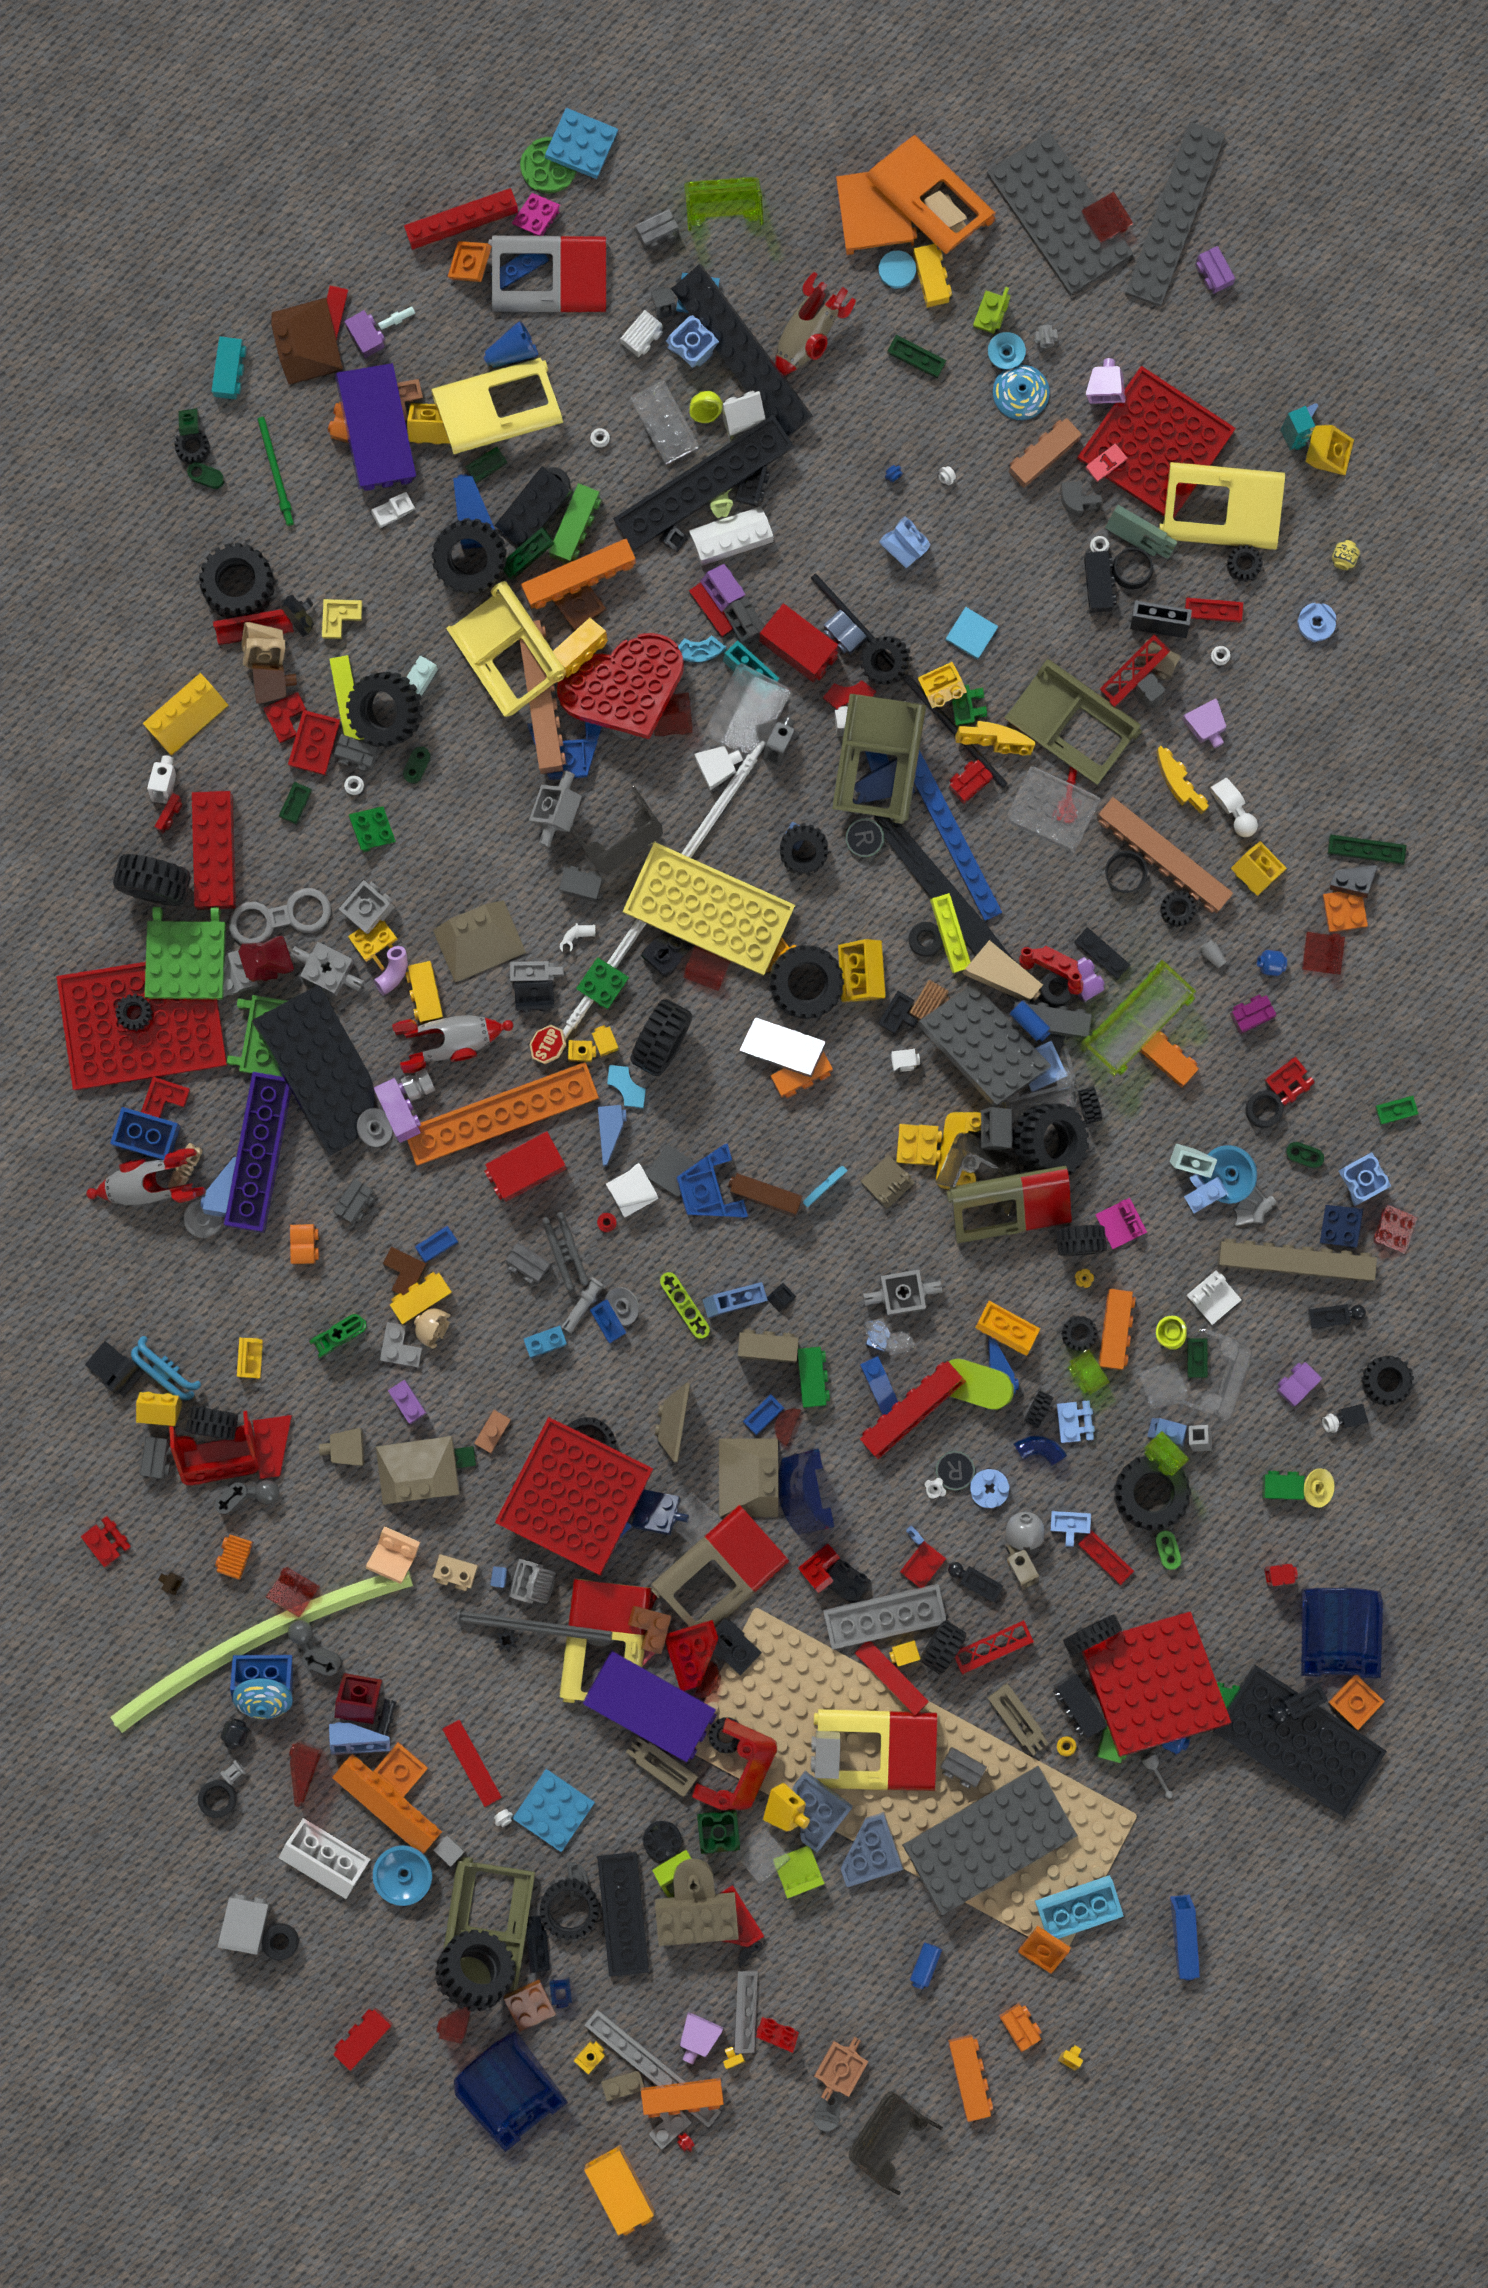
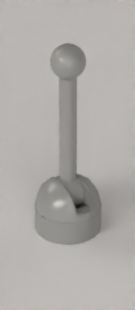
(1152, 1762)

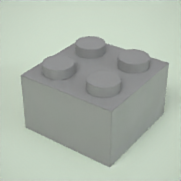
(827, 1754)

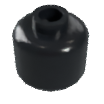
(234, 1733)

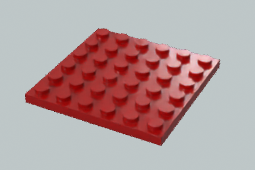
(1153, 430)
(574, 1496)
(1155, 1684)

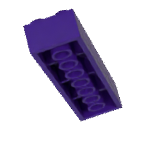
(258, 1153)

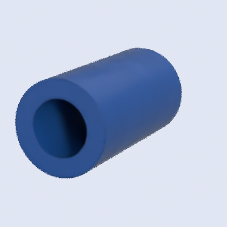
(1030, 1021)
(925, 1965)

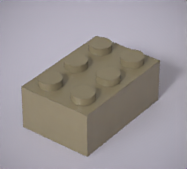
(768, 1346)

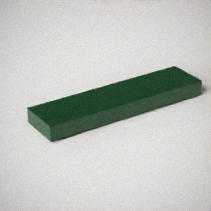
(1366, 849)

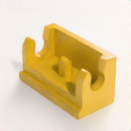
(249, 1358)

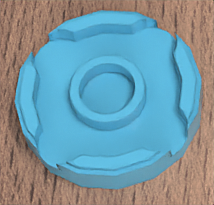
(897, 269)

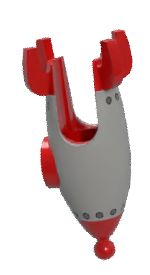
(462, 1038)
(138, 1184)

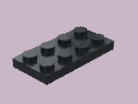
(533, 506)

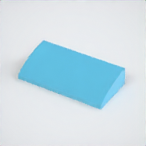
(1079, 1908)

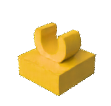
(1071, 2058)
(733, 2059)

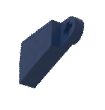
(877, 783)

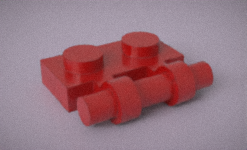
(1285, 1076)
(101, 1545)

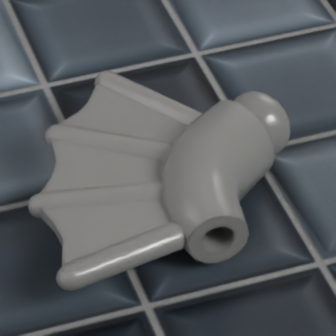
(1253, 1208)

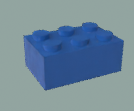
(144, 1134)

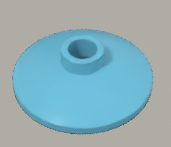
(1010, 342)

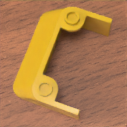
(954, 1124)

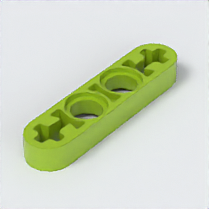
(686, 1304)

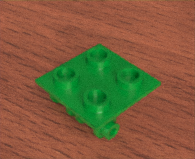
(371, 828)
(602, 983)

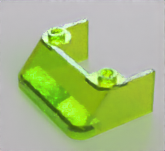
(723, 198)

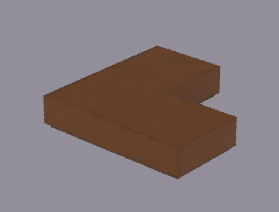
(409, 1269)

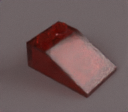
(303, 1766)

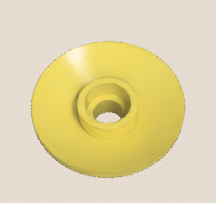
(1319, 1487)

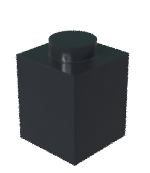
(1352, 1416)

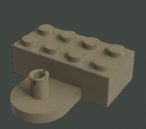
(696, 1910)

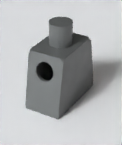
(779, 741)

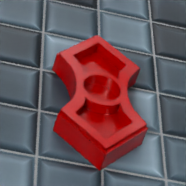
(839, 696)

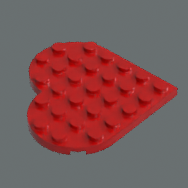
(627, 687)

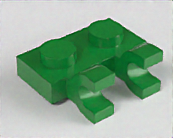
(963, 709)

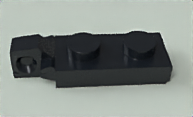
(537, 1945)

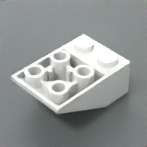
(742, 414)

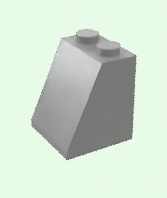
(244, 1924)

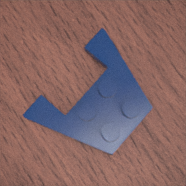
(577, 752)
(701, 1190)

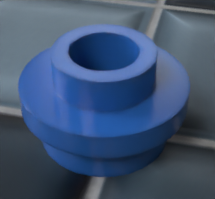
(893, 473)

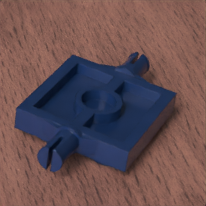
(657, 1512)

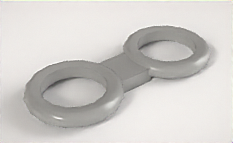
(280, 916)

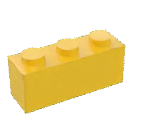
(932, 275)
(581, 646)
(424, 992)
(420, 1297)

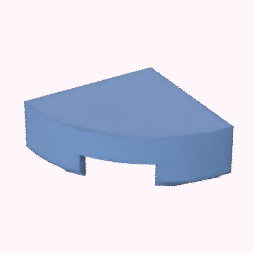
(914, 1535)

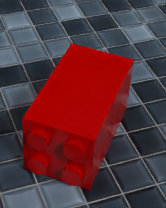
(799, 643)
(525, 1167)

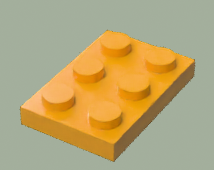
(1007, 1328)

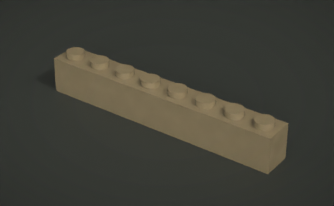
(1297, 1261)

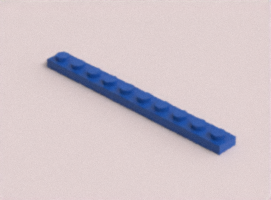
(955, 841)

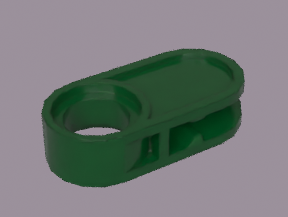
(210, 476)

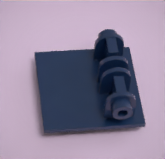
(1341, 1226)

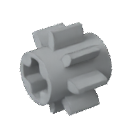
(1046, 336)

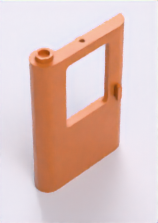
(914, 171)

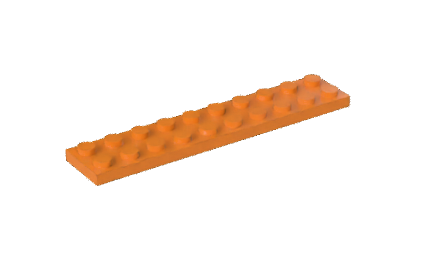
(503, 1113)

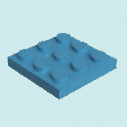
(581, 143)
(553, 1810)

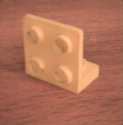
(393, 1555)

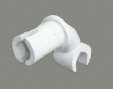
(575, 932)

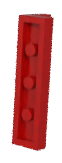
(232, 629)
(1143, 671)
(997, 1653)

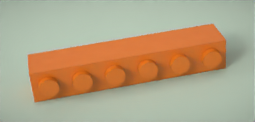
(578, 574)
(386, 1804)

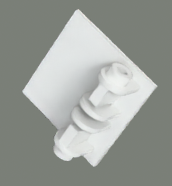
(1214, 1297)

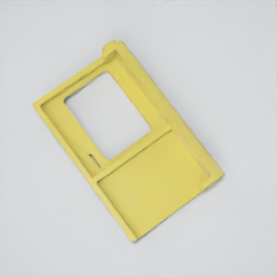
(472, 418)
(1251, 510)

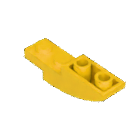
(1000, 737)
(1173, 775)

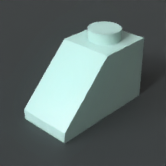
(1192, 1161)

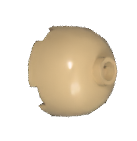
(431, 1326)

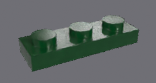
(916, 356)
(527, 553)

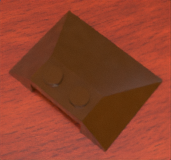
(306, 341)

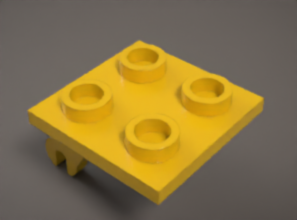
(373, 942)

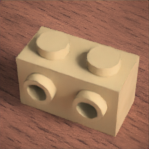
(455, 1571)

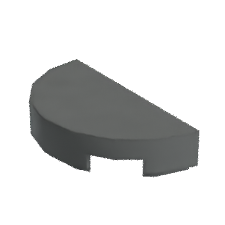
(576, 1871)

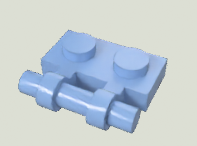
(1069, 1423)

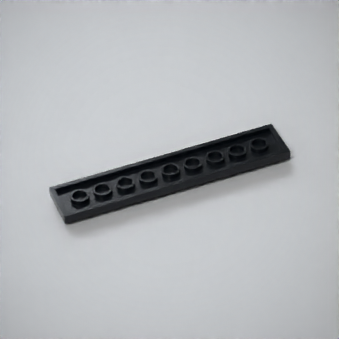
(741, 349)
(703, 483)

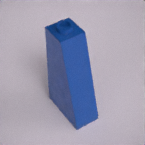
(469, 505)
(1185, 1936)

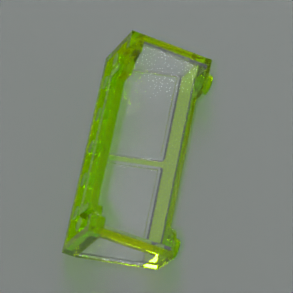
(1138, 1019)

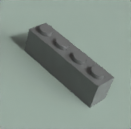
(1060, 1020)

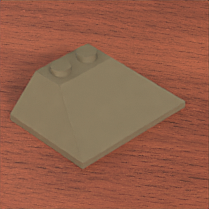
(479, 940)
(672, 1421)
(417, 1470)
(748, 1476)

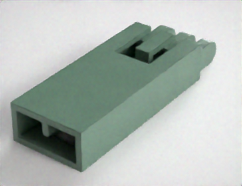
(1134, 529)

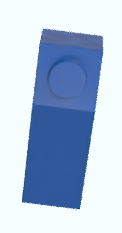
(998, 1361)
(879, 1384)

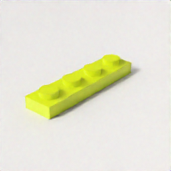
(950, 932)

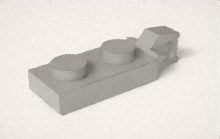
(534, 971)

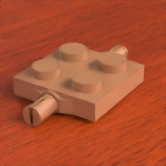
(841, 2068)

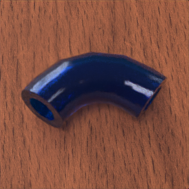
(1040, 1446)

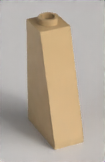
(1002, 973)

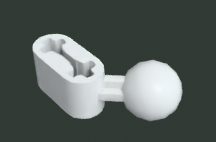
(1232, 801)

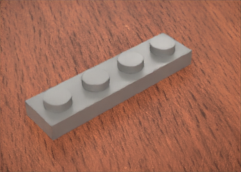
(746, 2011)

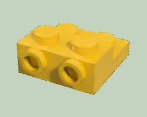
(942, 685)
(918, 1144)

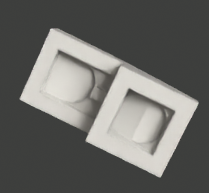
(392, 510)

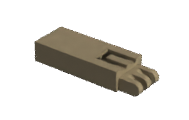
(1013, 1713)
(668, 1769)

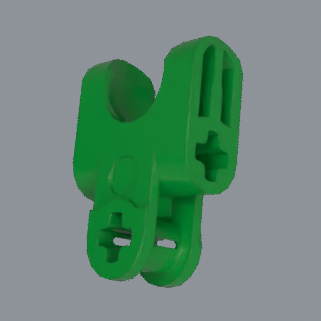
(350, 1328)

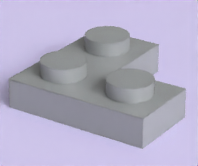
(394, 1350)
(669, 2128)

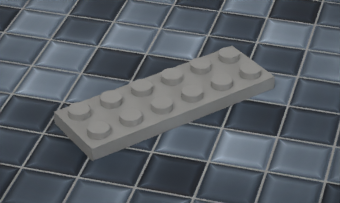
(884, 1616)

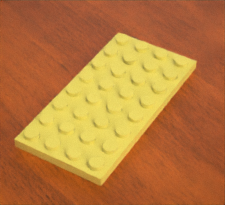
(708, 908)

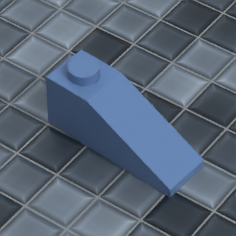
(611, 1125)
(218, 1193)
(734, 1299)
(352, 1739)

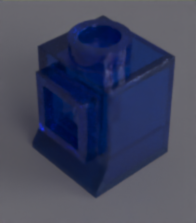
(561, 1984)

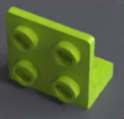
(990, 311)
(800, 1872)

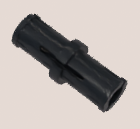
(386, 1717)

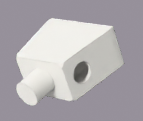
(717, 765)
(162, 780)

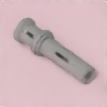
(588, 1297)

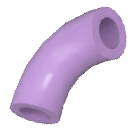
(394, 972)

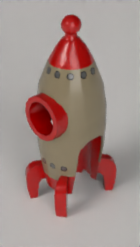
(807, 336)

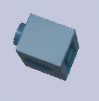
(545, 1341)

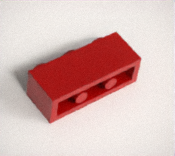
(362, 2038)

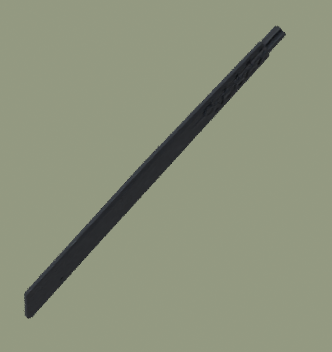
(935, 883)

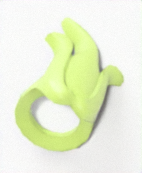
(722, 505)

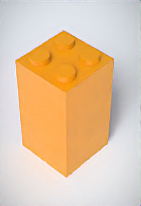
(619, 2191)

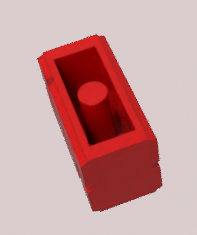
(970, 781)
(1280, 1574)

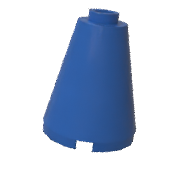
(511, 347)

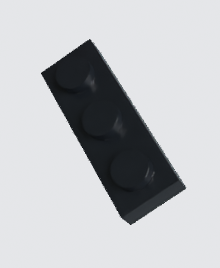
(1102, 953)

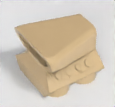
(946, 211)
(262, 645)

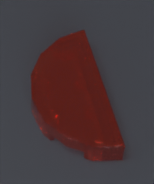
(785, 1424)
(710, 1682)

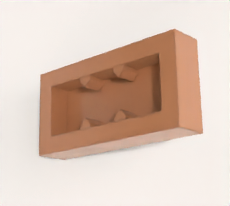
(492, 1431)

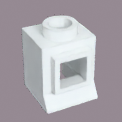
(904, 1060)

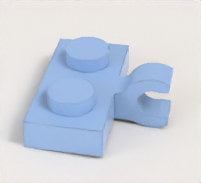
(1205, 1193)
(1070, 1523)

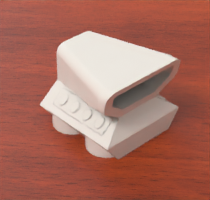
(632, 1190)

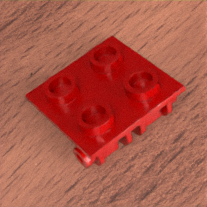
(777, 2034)

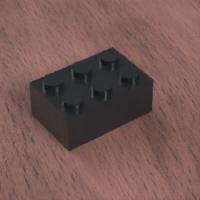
(1079, 1706)

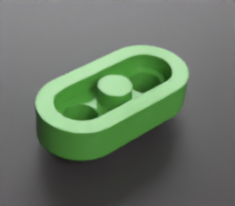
(1167, 1550)

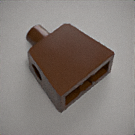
(270, 681)

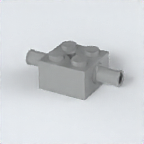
(555, 808)
(323, 957)
(910, 1282)

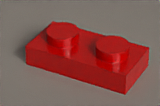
(165, 820)

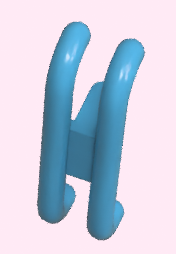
(163, 1371)

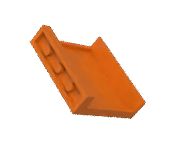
(870, 216)

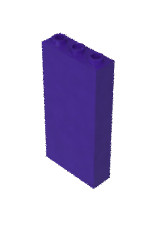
(375, 427)
(649, 1706)

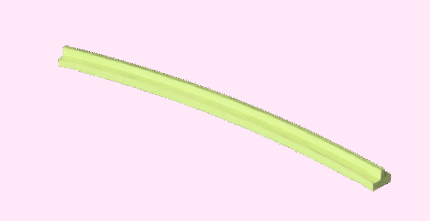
(249, 1640)

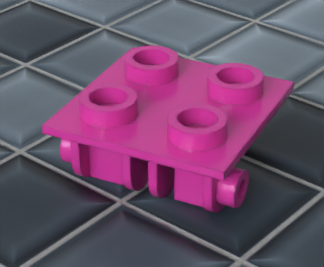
(536, 215)
(1121, 1223)

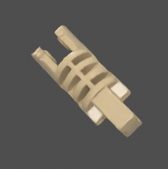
(182, 1172)

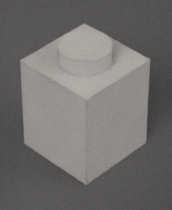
(1200, 1438)
(448, 1849)

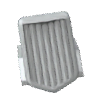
(532, 1582)

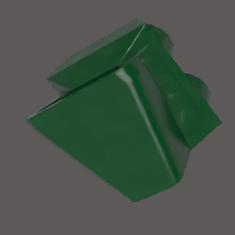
(718, 1832)

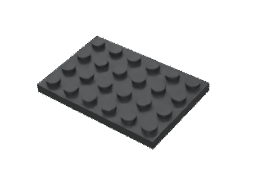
(984, 1045)

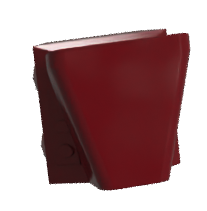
(265, 959)

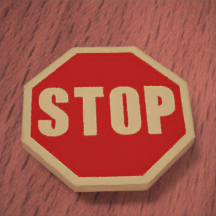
(547, 1044)

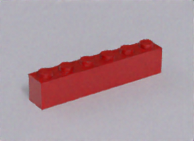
(461, 218)
(912, 1409)

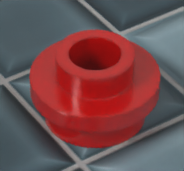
(602, 1227)
(685, 2142)

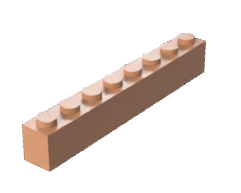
(542, 713)
(1164, 855)

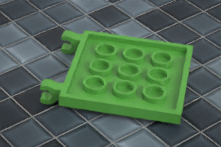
(185, 958)
(255, 1054)

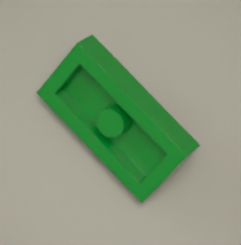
(1396, 1110)

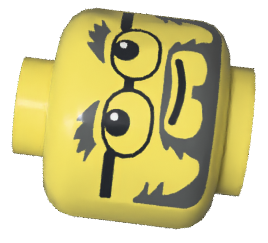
(1345, 555)

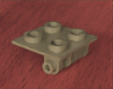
(887, 1181)

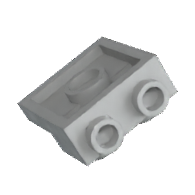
(367, 906)
(234, 975)

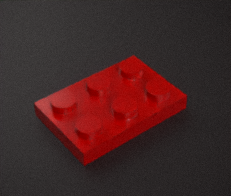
(314, 742)

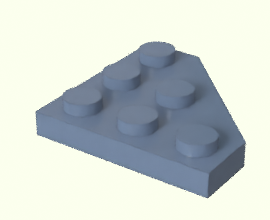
(823, 1809)
(871, 1853)

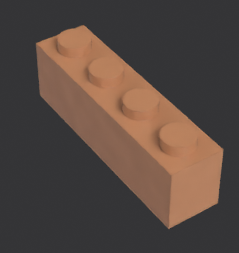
(1045, 452)

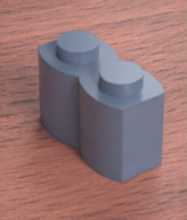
(844, 632)

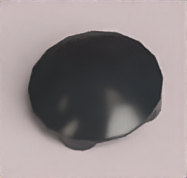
(662, 1840)

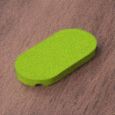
(983, 1385)

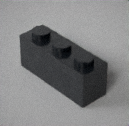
(1099, 581)
(1161, 619)

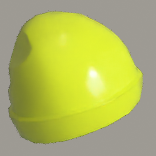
(705, 407)
(1171, 1332)

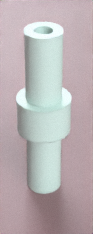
(396, 318)

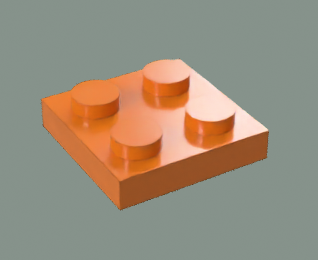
(469, 261)
(1344, 911)
(1356, 1701)
(400, 1769)
(1044, 1949)

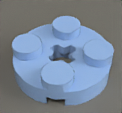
(1327, 623)
(991, 1499)

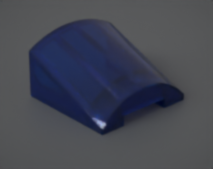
(801, 1495)
(1341, 1632)
(508, 2090)

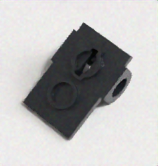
(666, 953)
(115, 1370)
(734, 1647)

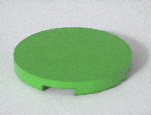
(542, 173)

